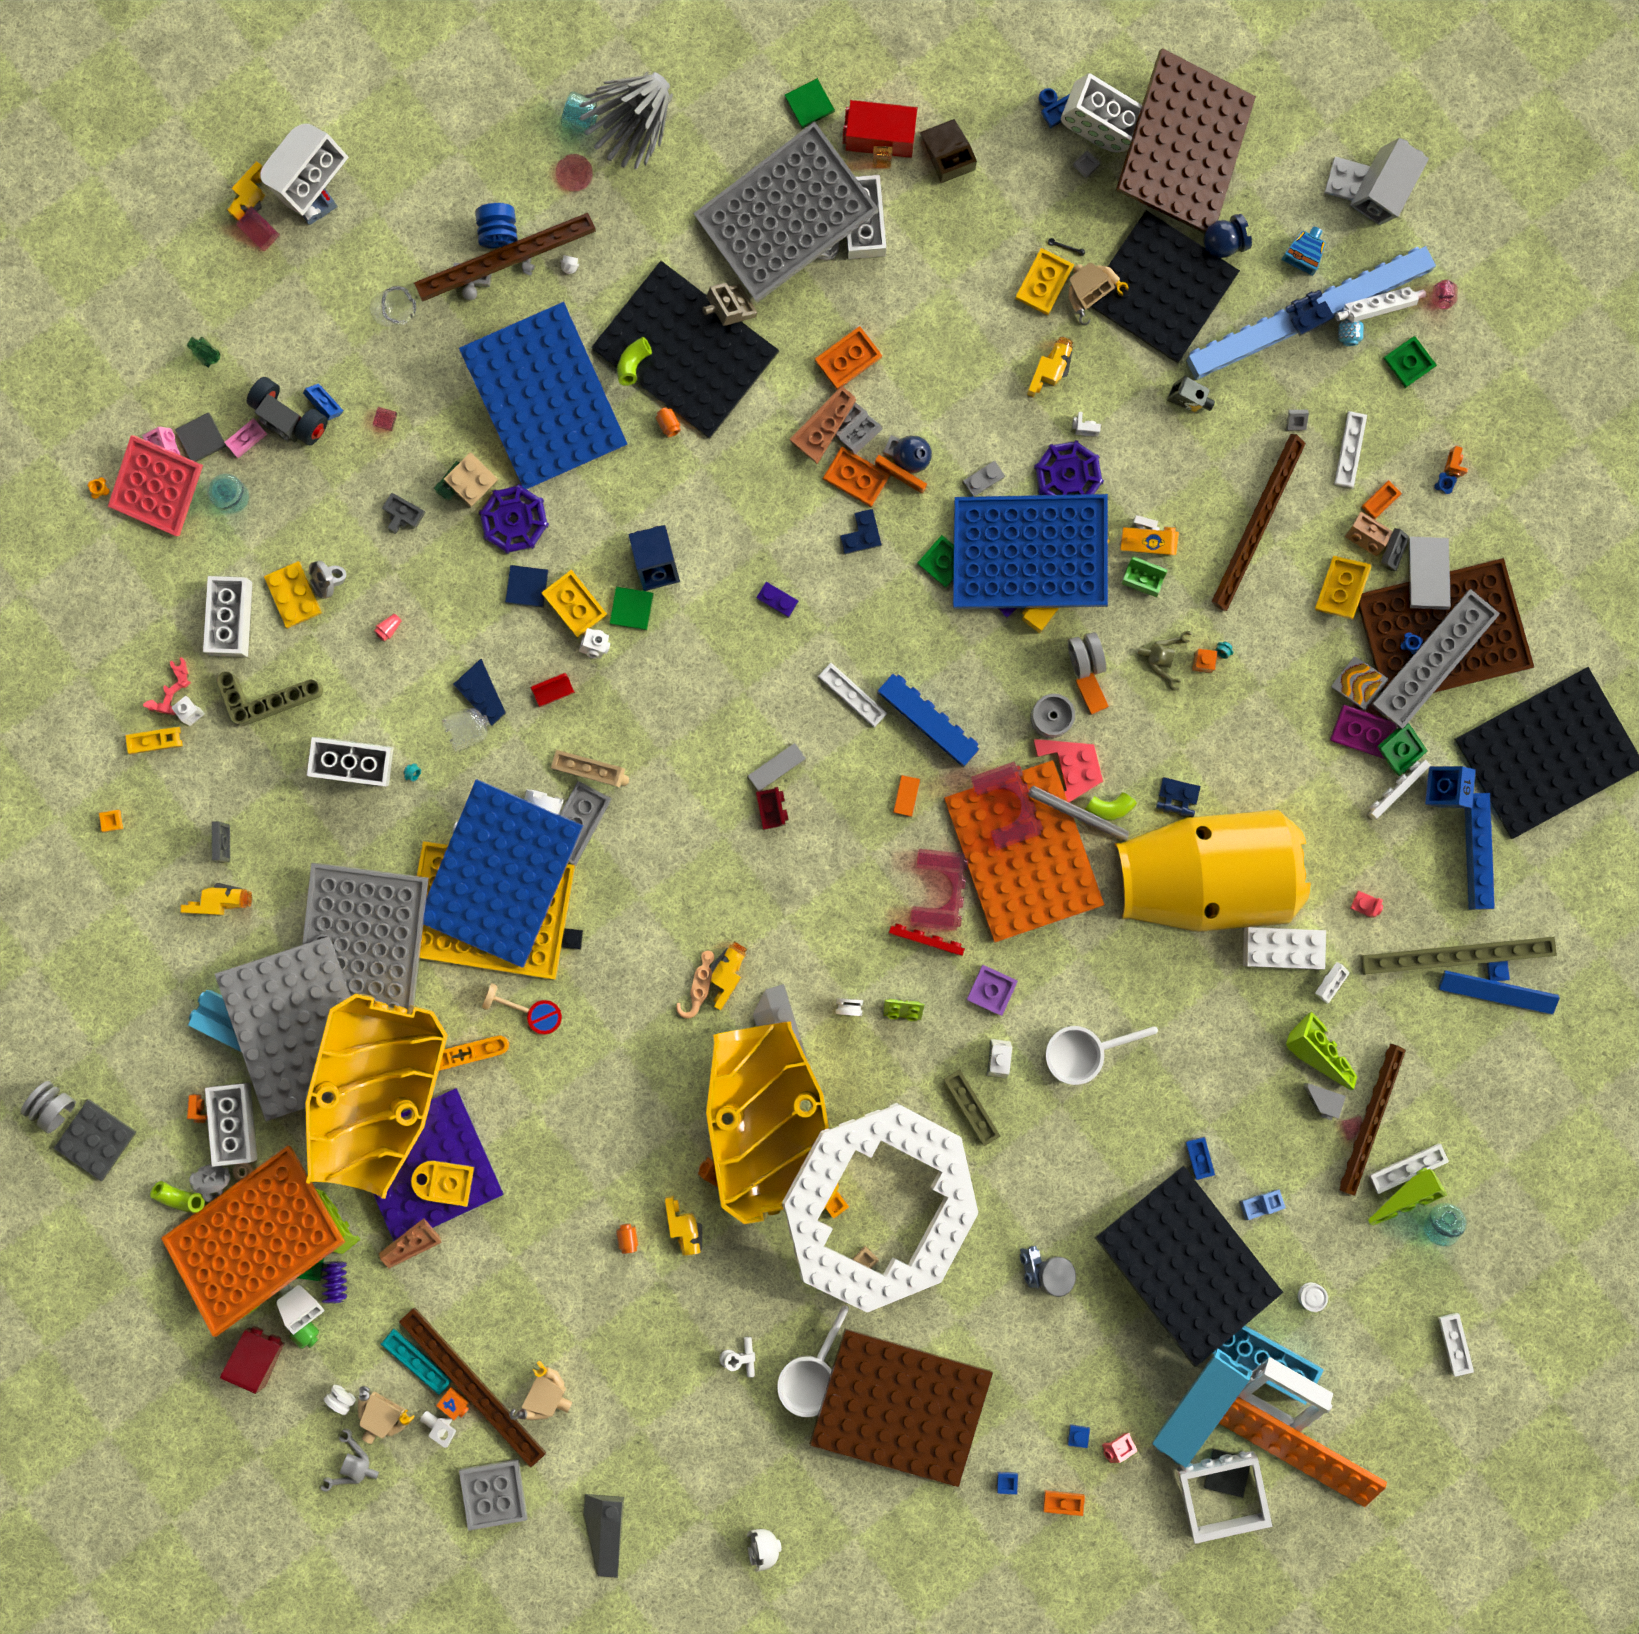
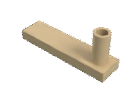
(589, 769)

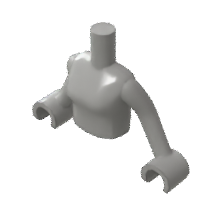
(354, 1467)

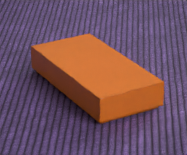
(1381, 500)
(1092, 694)
(906, 795)

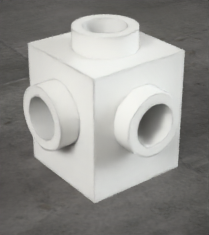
(594, 643)

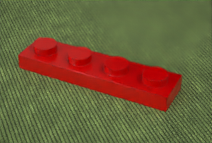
(935, 941)

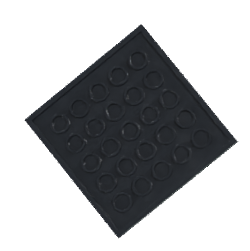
(1169, 286)

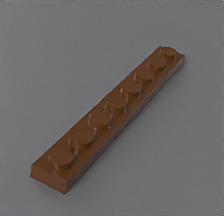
(1372, 1119)

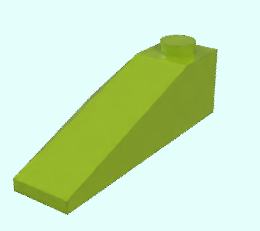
(1313, 1047)
(1420, 1189)

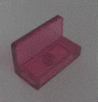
(258, 229)

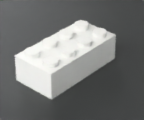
(869, 238)
(227, 616)
(1284, 948)
(231, 1124)

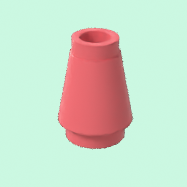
(387, 627)

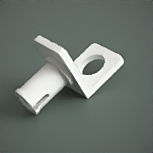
(438, 1428)

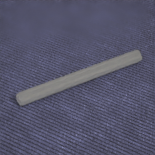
(1078, 813)

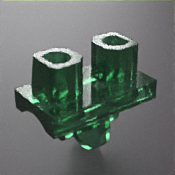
(204, 351)

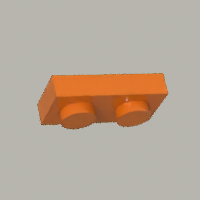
(1064, 1503)

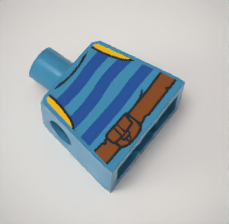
(1306, 251)

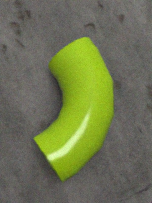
(630, 359)
(1111, 810)
(177, 1198)

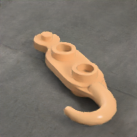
(700, 985)

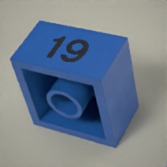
(1450, 787)

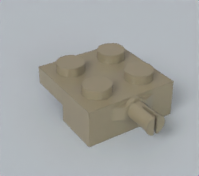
(729, 304)

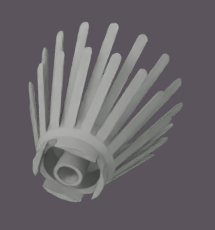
(646, 99)

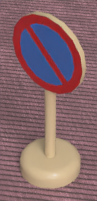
(542, 1016)

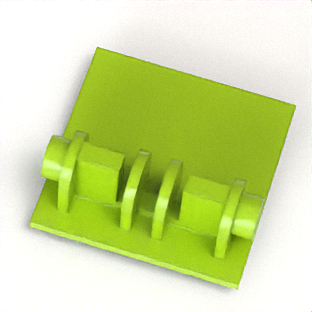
(899, 1009)

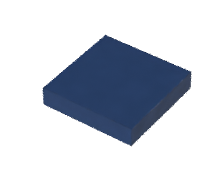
(526, 586)

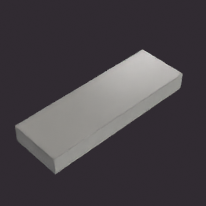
(776, 767)

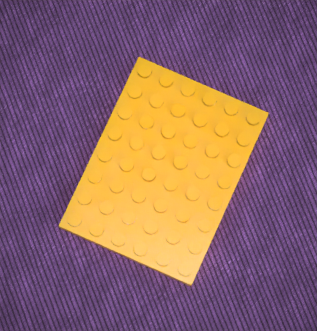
(547, 947)

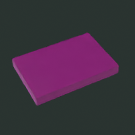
(1361, 730)

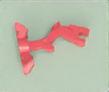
(181, 673)

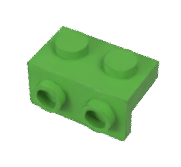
(1144, 576)

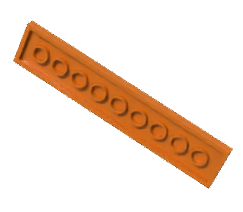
(1302, 1452)

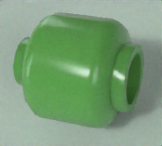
(305, 1336)

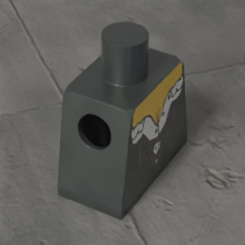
(1185, 394)

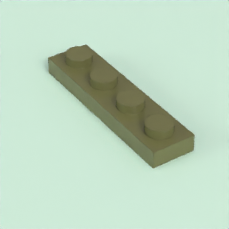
(971, 1107)

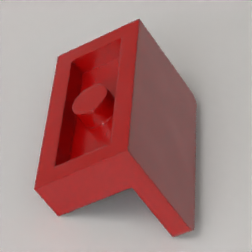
(552, 689)

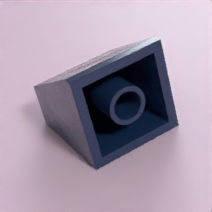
(654, 557)

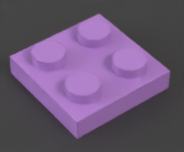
(992, 990)

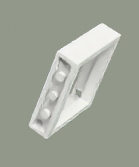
(1294, 1383)
(1228, 1527)

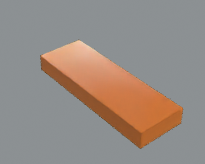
(900, 474)

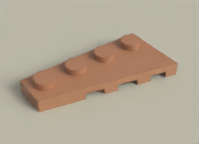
(821, 428)

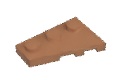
(413, 1242)

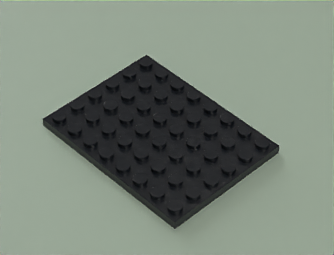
(694, 360)
(1549, 752)
(1189, 1266)

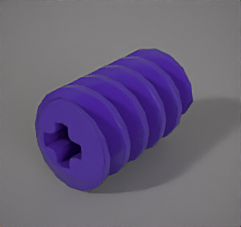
(334, 1282)

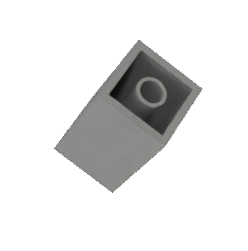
(1389, 181)

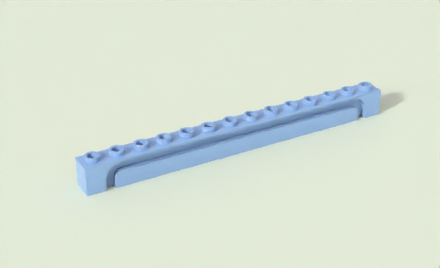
(1279, 327)

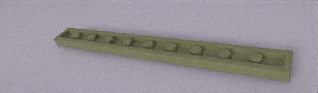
(1458, 955)

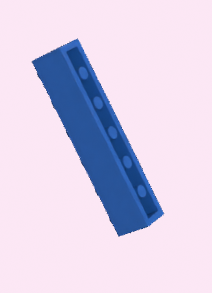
(928, 720)
(1479, 853)

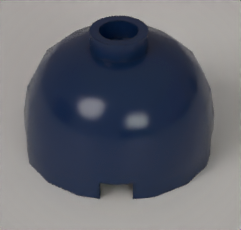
(912, 454)

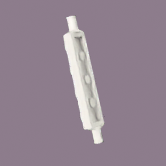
(1380, 304)

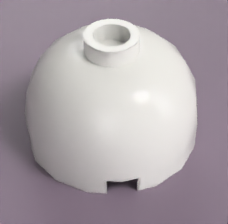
(765, 1549)

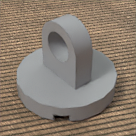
(322, 579)
(209, 1180)

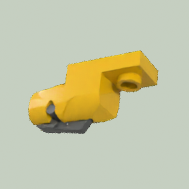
(247, 192)
(684, 1227)

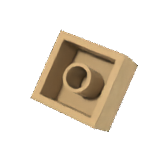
(470, 479)

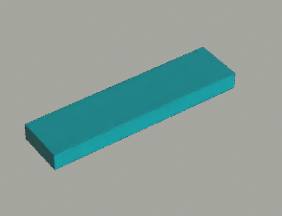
(416, 1361)

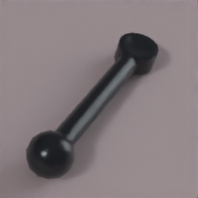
(1051, 242)

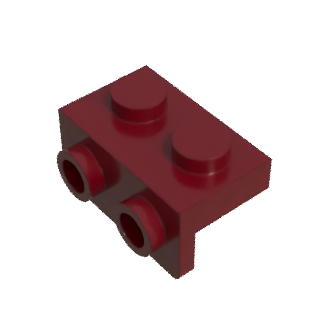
(771, 808)

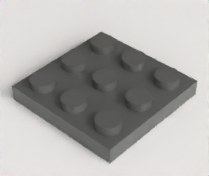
(95, 1140)

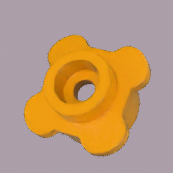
(92, 485)

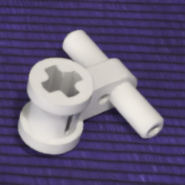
(747, 1357)

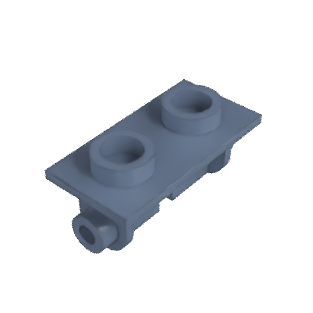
(1029, 1259)

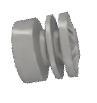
(46, 1105)

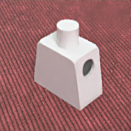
(297, 1307)

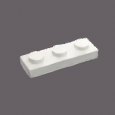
(1456, 1344)

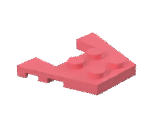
(1077, 764)

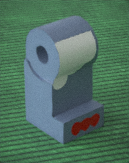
(320, 207)

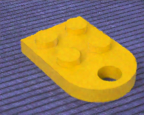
(445, 1182)

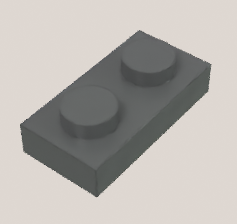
(1395, 549)

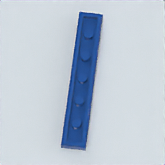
(1499, 992)

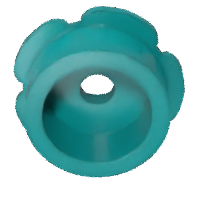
(1226, 648)
(410, 770)

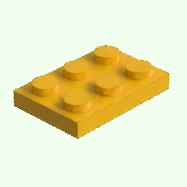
(1044, 281)
(1343, 587)
(292, 594)
(574, 603)

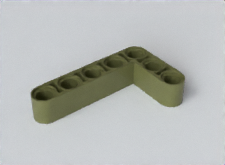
(267, 701)

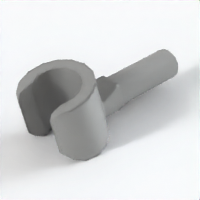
(527, 267)

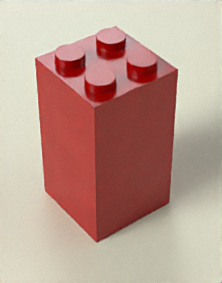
(879, 125)

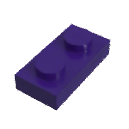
(777, 599)

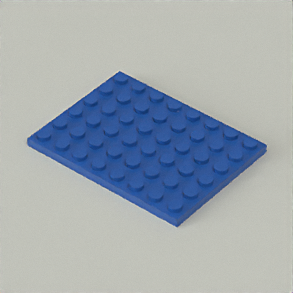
(543, 395)
(1031, 551)
(500, 873)

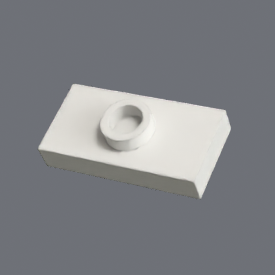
(1332, 982)

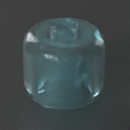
(572, 113)
(228, 493)
(1448, 1227)

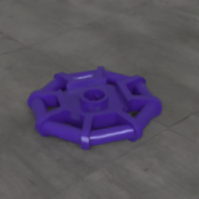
(1071, 462)
(522, 525)

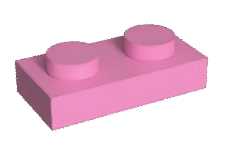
(245, 438)

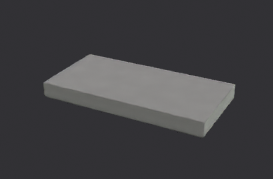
(1429, 573)
(586, 808)

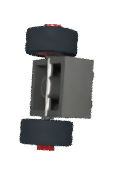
(282, 419)

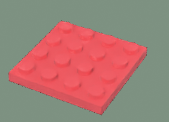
(155, 485)

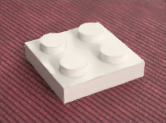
(1345, 178)

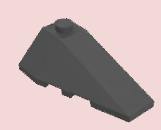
(604, 1526)

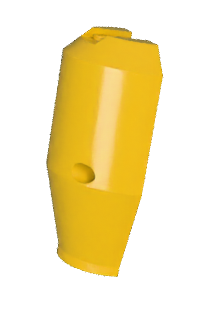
(1241, 869)
(374, 1067)
(761, 1082)

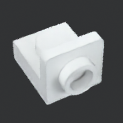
(1088, 428)
(1145, 523)
(187, 711)

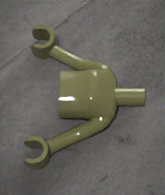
(1163, 656)

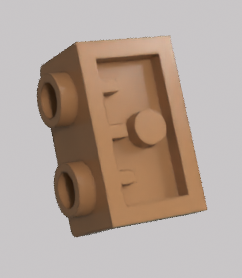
(1369, 534)

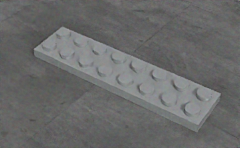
(1435, 659)

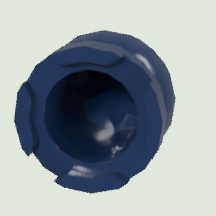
(1227, 237)

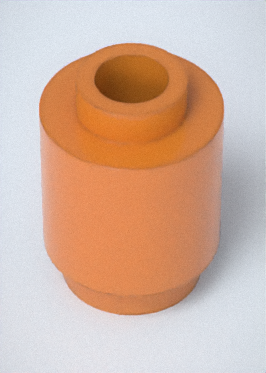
(668, 422)
(627, 1238)

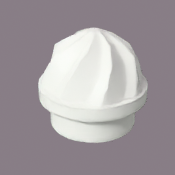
(569, 264)

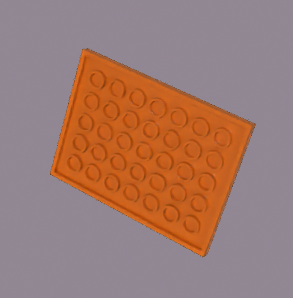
(1030, 880)
(252, 1241)

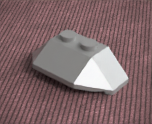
(776, 1008)

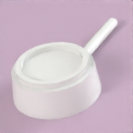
(1078, 1055)
(806, 1377)

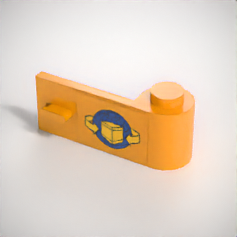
(1150, 541)

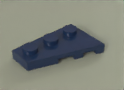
(480, 692)

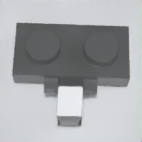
(402, 513)

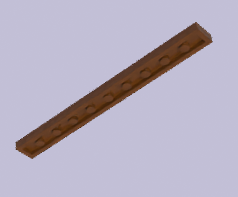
(505, 257)
(1258, 522)
(472, 1387)

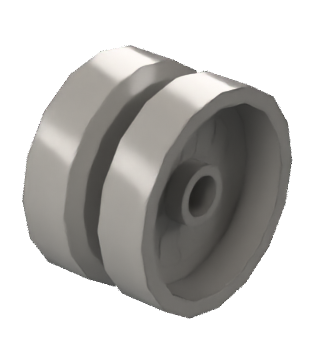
(1086, 655)
(1041, 719)

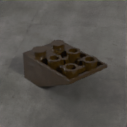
(949, 150)

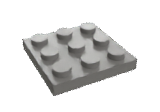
(493, 1494)

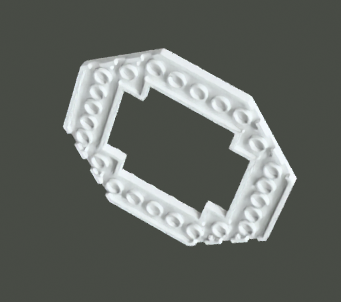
(819, 1176)

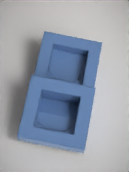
(1262, 1204)

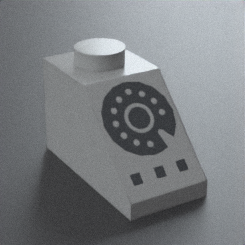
(1325, 1101)

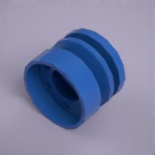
(496, 225)

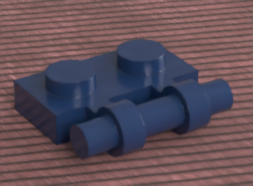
(1311, 318)
(1178, 791)

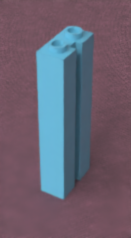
(214, 1019)
(1202, 1408)

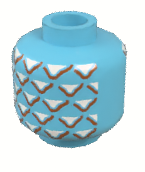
(1350, 332)

